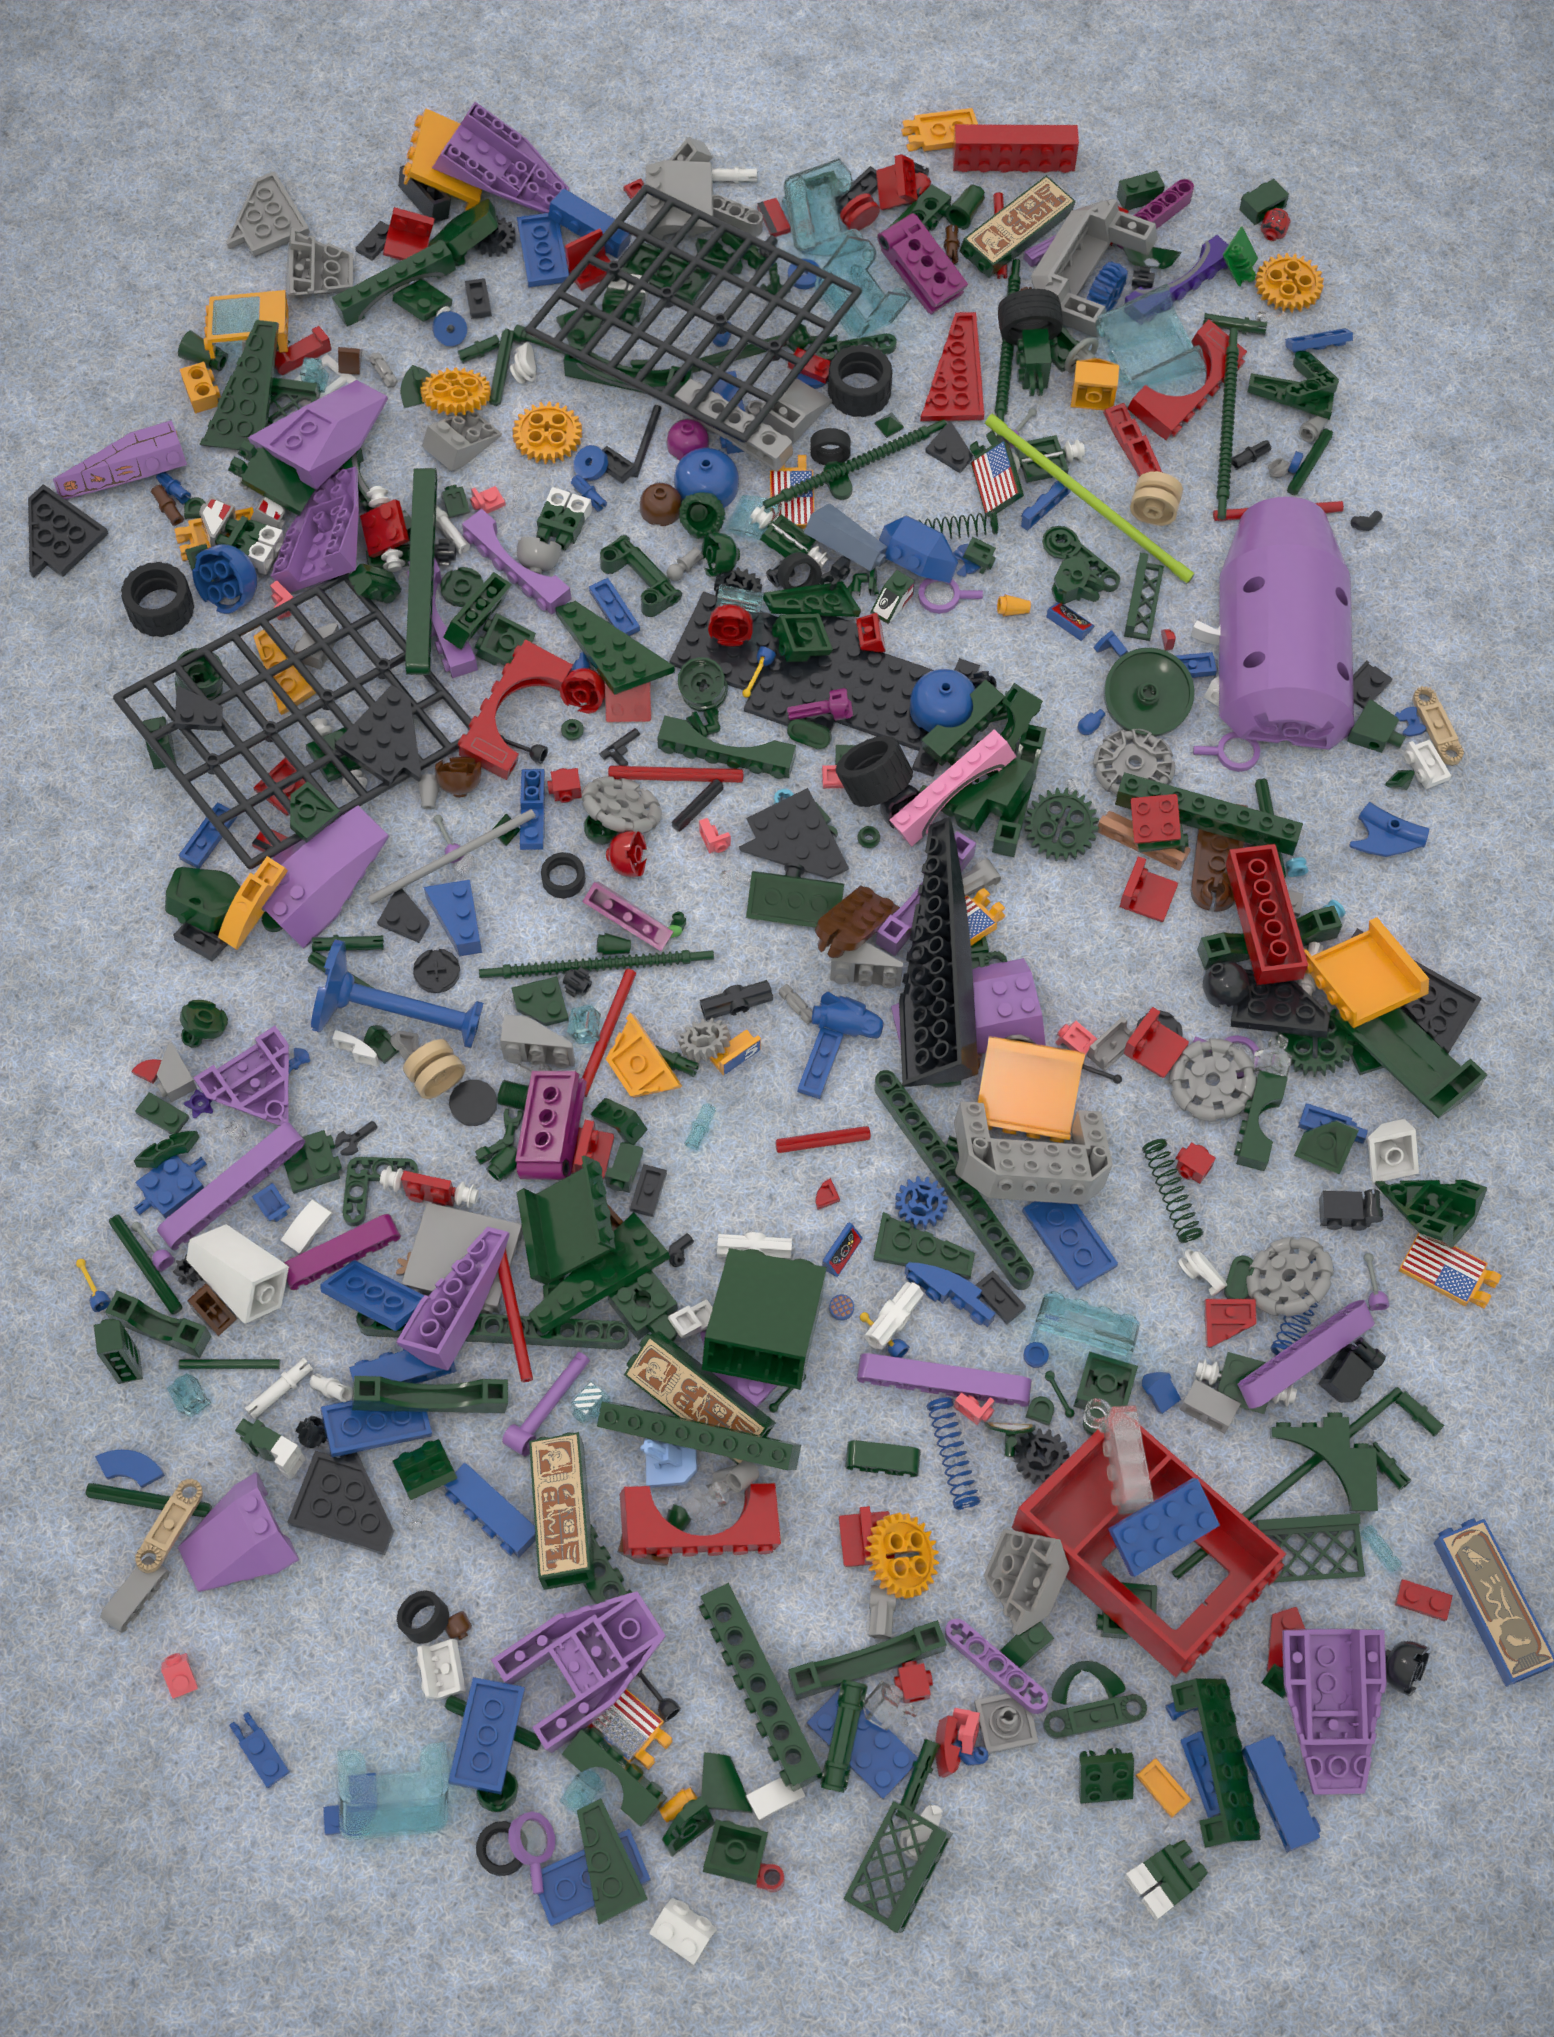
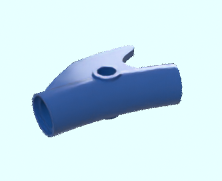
(1388, 833)

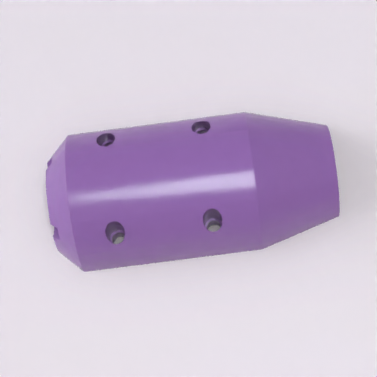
(1286, 628)

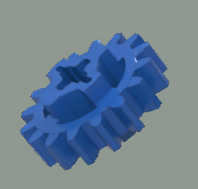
(924, 1192)

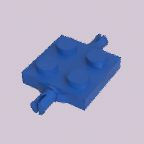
(169, 1185)

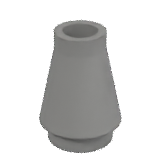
(1312, 428)
(428, 791)

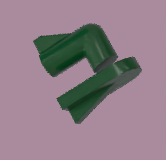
(860, 578)
(712, 719)

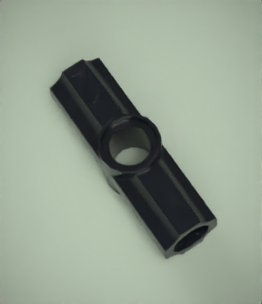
(736, 999)

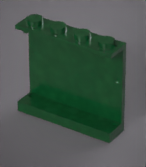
(566, 1223)

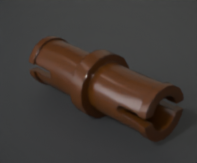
(952, 243)
(167, 505)

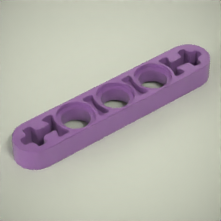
(1002, 1677)

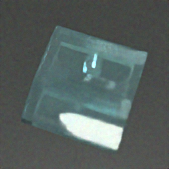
(740, 520)
(743, 598)

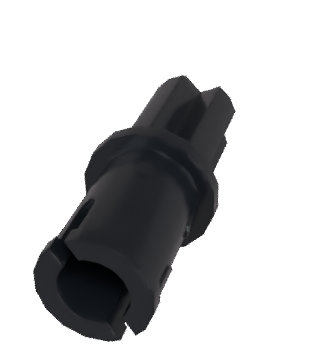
(1250, 454)

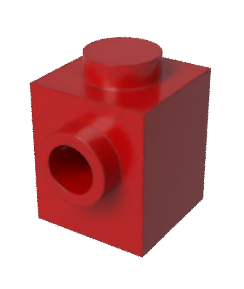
(565, 785)
(1194, 1162)
(914, 1682)

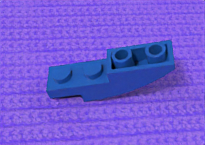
(533, 797)
(944, 1284)

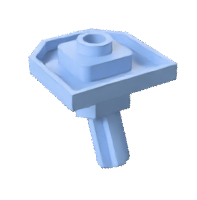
(668, 1463)

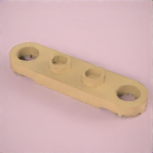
(1438, 725)
(169, 1525)

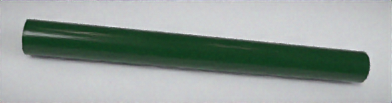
(229, 1363)

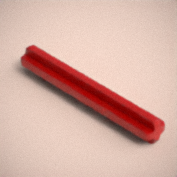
(823, 1139)

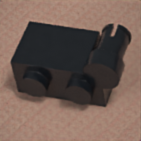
(1350, 1209)
(1351, 1370)

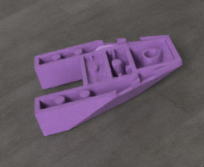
(598, 1654)

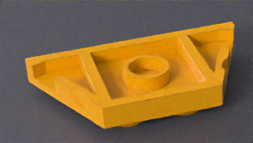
(639, 1062)

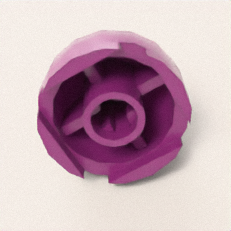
(685, 437)

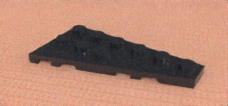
(1443, 1010)

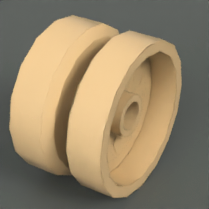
(1156, 498)
(434, 1068)

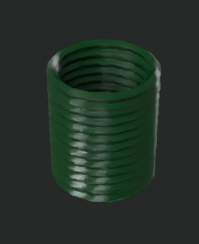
(512, 1095)

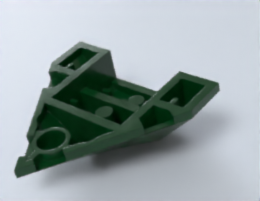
(1436, 1209)

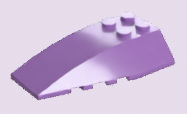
(323, 874)
(1003, 1003)
(1335, 1700)

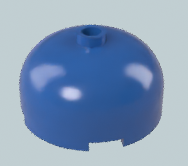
(707, 472)
(232, 575)
(941, 699)

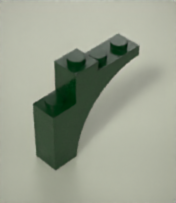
(997, 794)
(1331, 1441)

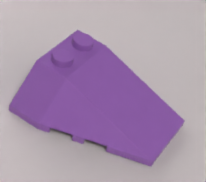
(237, 1540)

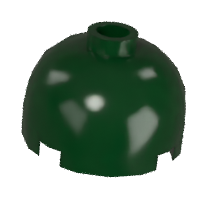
(721, 551)

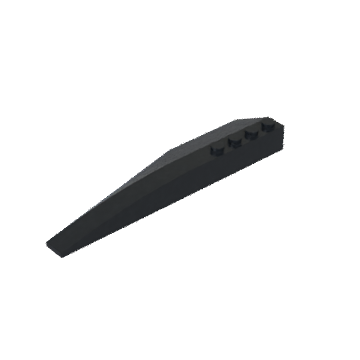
(939, 987)

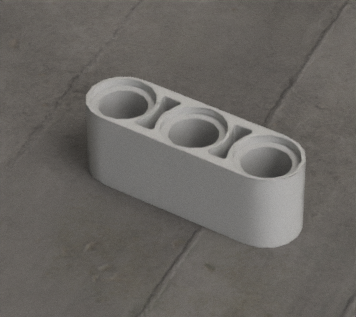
(738, 215)
(132, 1595)

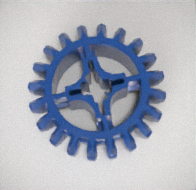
(1108, 285)

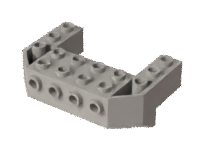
(1079, 249)
(1033, 1168)

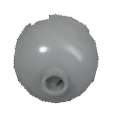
(537, 554)

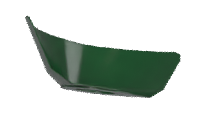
(1164, 256)
(1110, 1681)

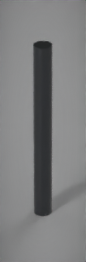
(647, 438)

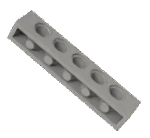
(758, 445)

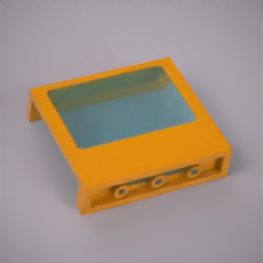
(234, 316)

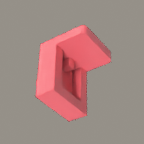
(178, 1675)

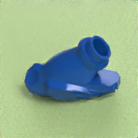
(846, 1016)

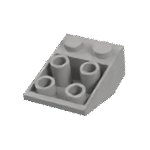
(796, 410)
(459, 439)
(867, 967)
(531, 1042)

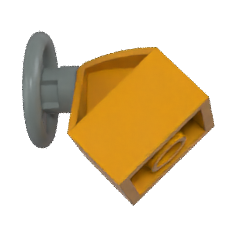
(1094, 378)

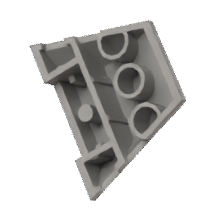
(316, 266)
(1026, 1576)

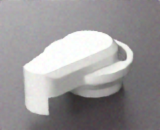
(524, 364)
(1199, 1265)
(932, 1813)

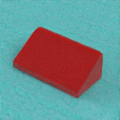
(872, 639)

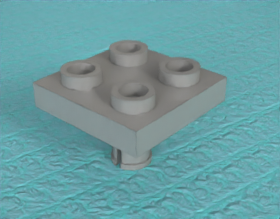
(1005, 1723)

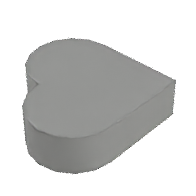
(405, 1042)

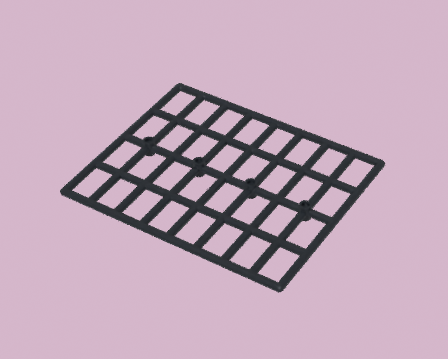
(720, 320)
(271, 729)

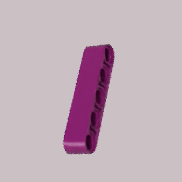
(1167, 204)
(341, 1250)

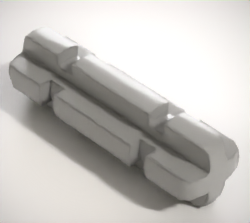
(383, 370)
(796, 1003)

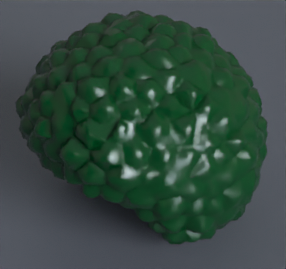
(701, 514)

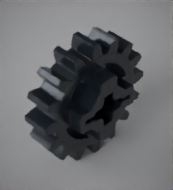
(498, 240)
(738, 579)
(1033, 1461)

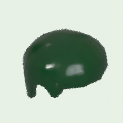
(593, 831)
(500, 1802)

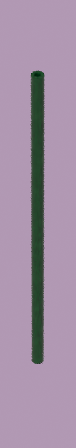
(1294, 1477)

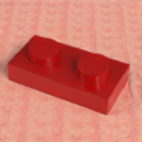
(816, 368)
(1423, 1600)

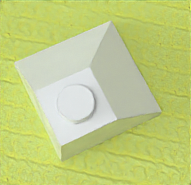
(1393, 1151)

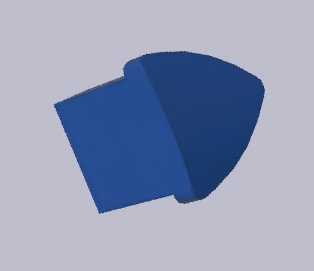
(1108, 641)
(1160, 1390)

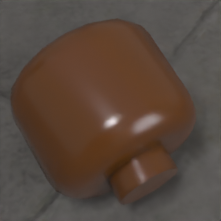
(458, 1625)

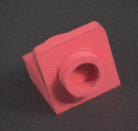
(487, 500)
(280, 596)
(711, 838)
(1075, 1037)
(970, 1408)
(968, 1728)

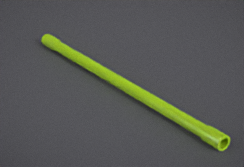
(1175, 566)

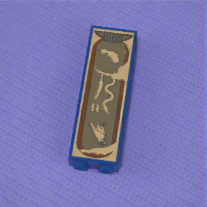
(1494, 1601)

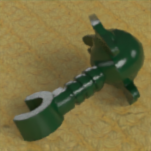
(775, 284)
(802, 338)

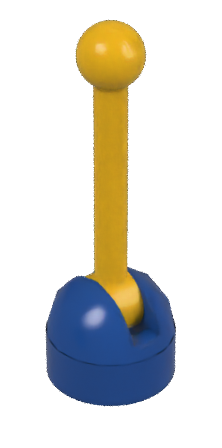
(764, 657)
(97, 1296)
(896, 1347)

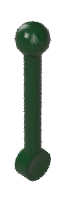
(1049, 1376)
(773, 1407)

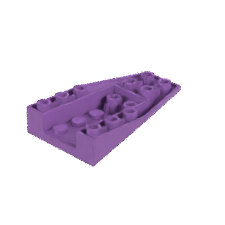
(499, 161)
(324, 432)
(323, 537)

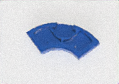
(129, 1464)

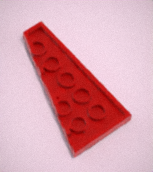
(957, 383)

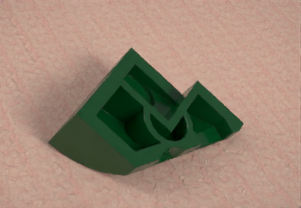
(722, 1784)

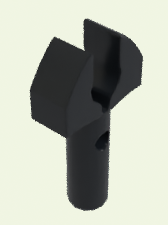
(354, 1138)

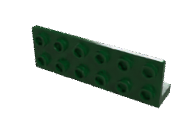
(1224, 1750)

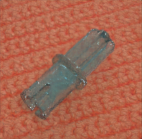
(700, 1126)

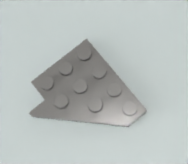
(266, 217)

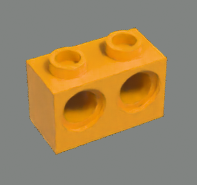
(200, 387)

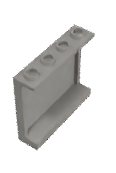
(445, 1238)

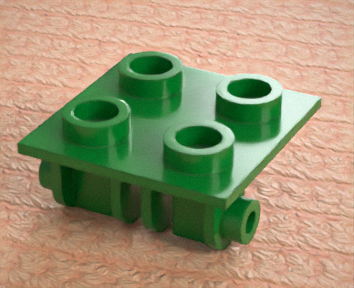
(1241, 257)

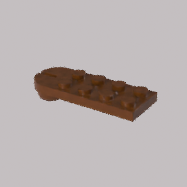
(1210, 870)
(853, 921)

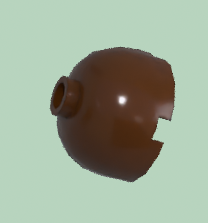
(660, 504)
(459, 775)

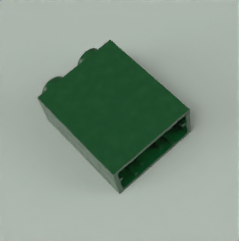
(764, 1318)

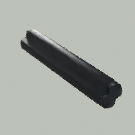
(697, 805)

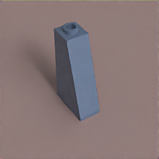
(845, 537)

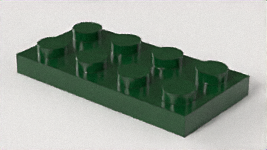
(668, 272)
(791, 898)

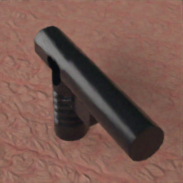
(619, 747)

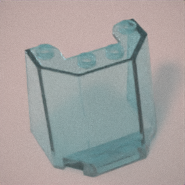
(1149, 341)

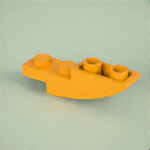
(248, 902)

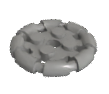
(1137, 751)
(623, 805)
(1217, 1066)
(1284, 1265)

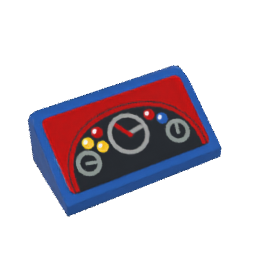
(1069, 621)
(842, 1250)

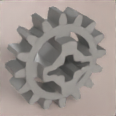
(704, 1040)

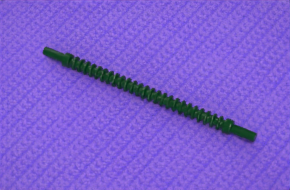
(1007, 349)
(1227, 422)
(845, 468)
(508, 971)

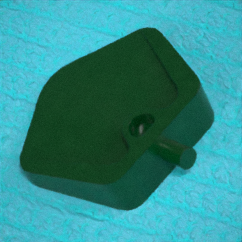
(468, 228)
(200, 897)

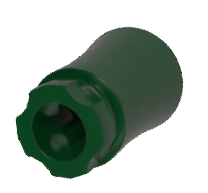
(965, 207)
(193, 349)

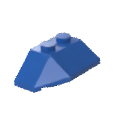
(919, 549)

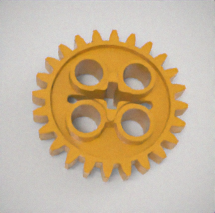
(1289, 282)
(455, 391)
(547, 432)
(902, 1575)

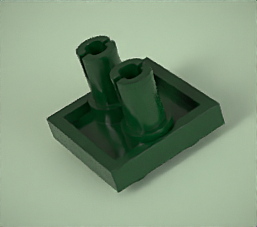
(1106, 1776)

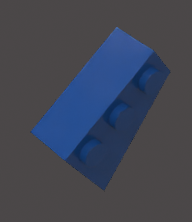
(456, 912)

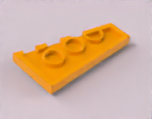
(289, 679)

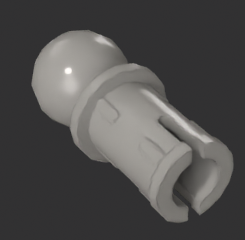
(676, 571)

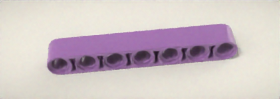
(231, 1186)
(1306, 1354)
(944, 1378)

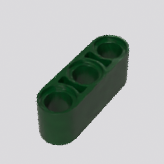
(883, 1457)

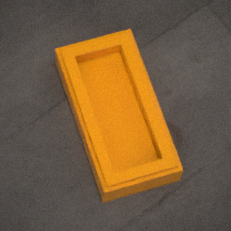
(1163, 1787)

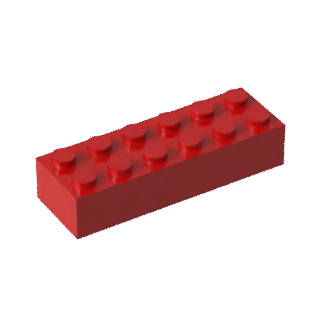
(1015, 148)
(1266, 914)

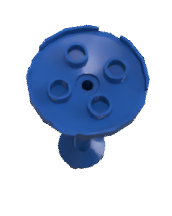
(342, 989)

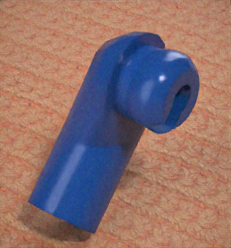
(978, 1757)

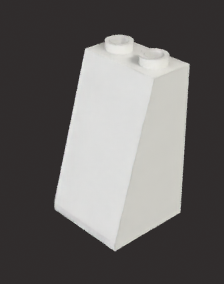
(239, 1272)

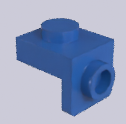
(271, 1203)

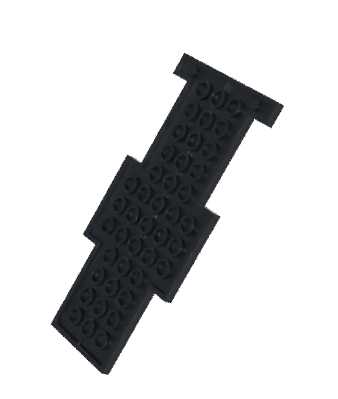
(874, 680)

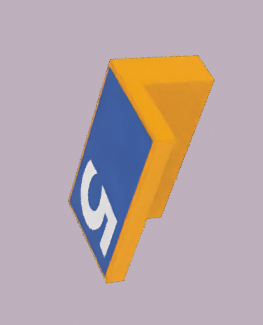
(740, 1049)

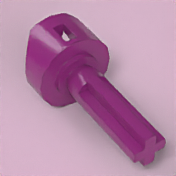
(837, 704)

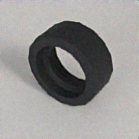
(830, 436)
(794, 560)
(564, 891)
(433, 1627)
(484, 1836)

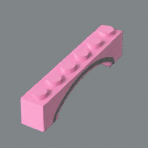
(988, 755)

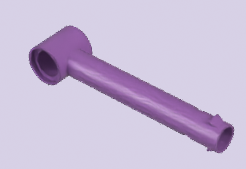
(518, 1437)

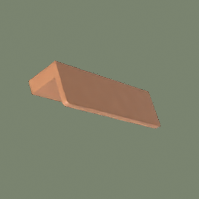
(1121, 830)

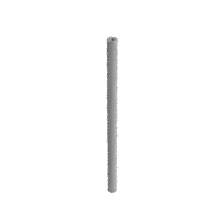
(453, 855)

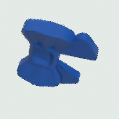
(969, 567)
(1415, 727)
(300, 1057)

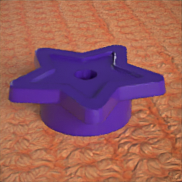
(193, 1104)

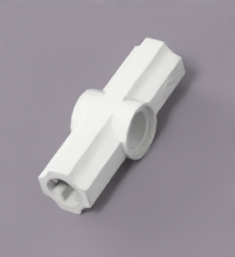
(768, 1245)
(894, 1315)

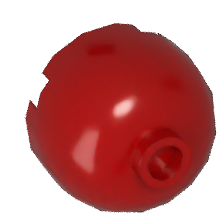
(730, 625)
(584, 687)
(626, 851)

